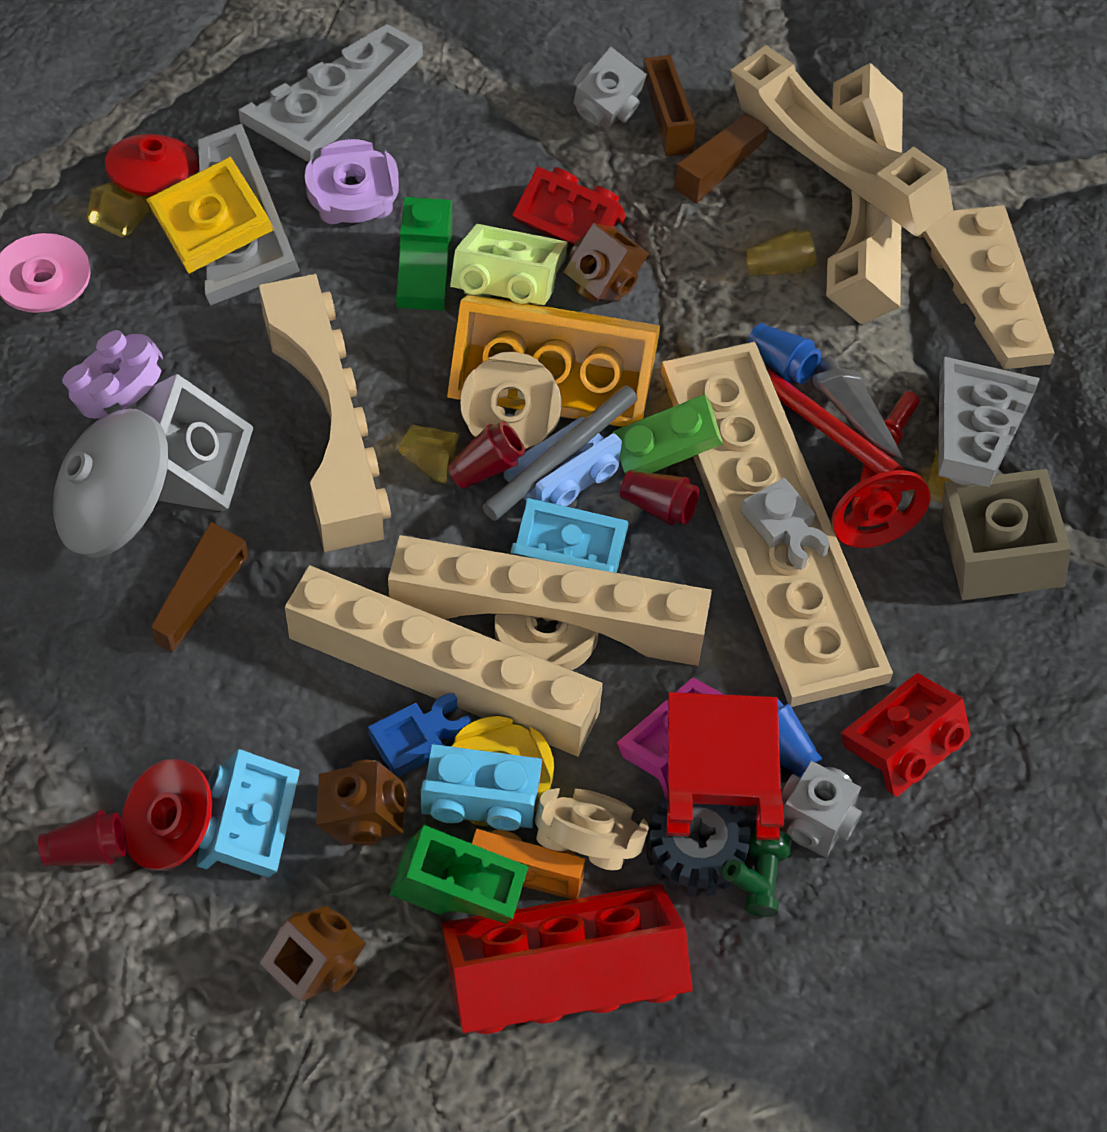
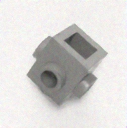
(608, 90)
(820, 808)

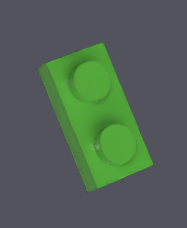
(669, 436)

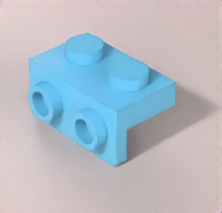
(570, 536)

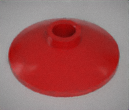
(150, 163)
(167, 814)

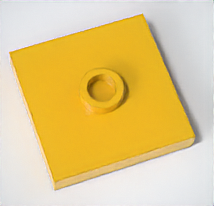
(210, 214)

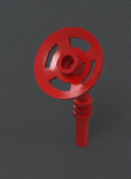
(881, 494)

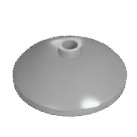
(110, 482)

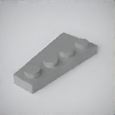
(333, 94)
(262, 259)
(978, 418)

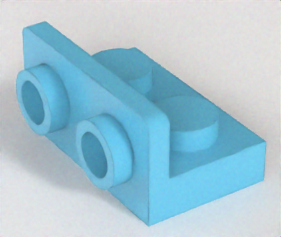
(481, 787)
(248, 813)

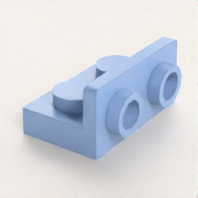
(590, 464)

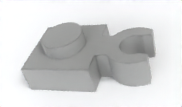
(784, 516)

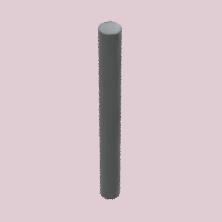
(559, 452)

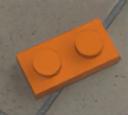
(548, 869)

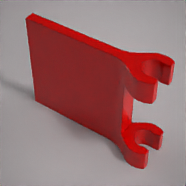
(723, 755)

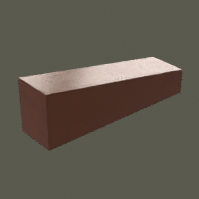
(669, 105)
(719, 157)
(201, 581)

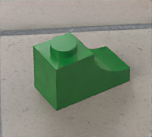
(424, 253)
(457, 877)

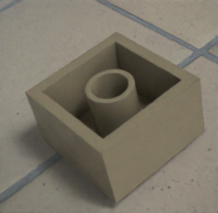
(1005, 535)

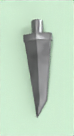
(852, 399)

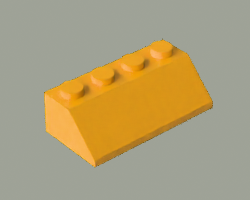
(583, 352)

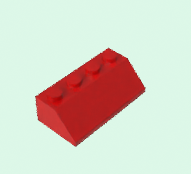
(567, 959)

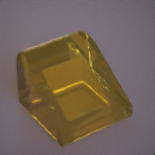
(116, 209)

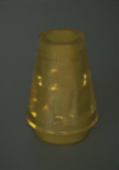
(782, 254)

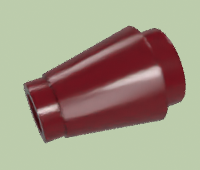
(487, 455)
(661, 495)
(86, 841)

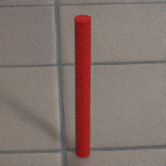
(832, 427)

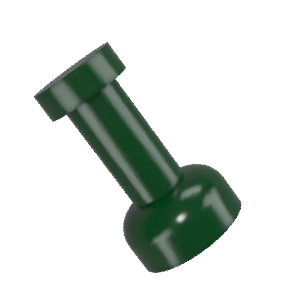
(762, 881)

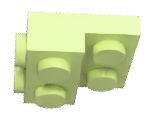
(507, 264)

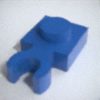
(408, 734)

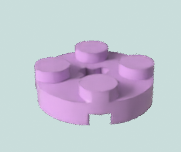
(358, 202)
(115, 373)

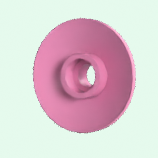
(43, 272)

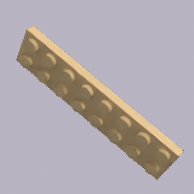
(807, 616)

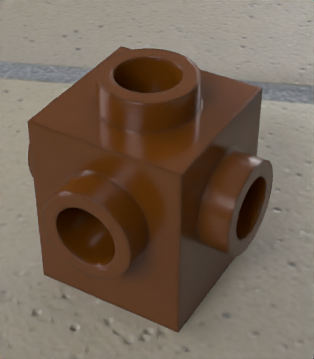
(605, 263)
(361, 803)
(313, 953)

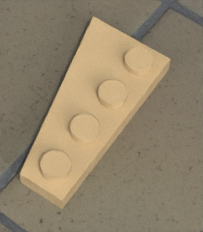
(991, 278)

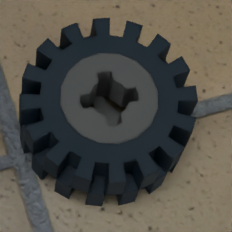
(691, 859)

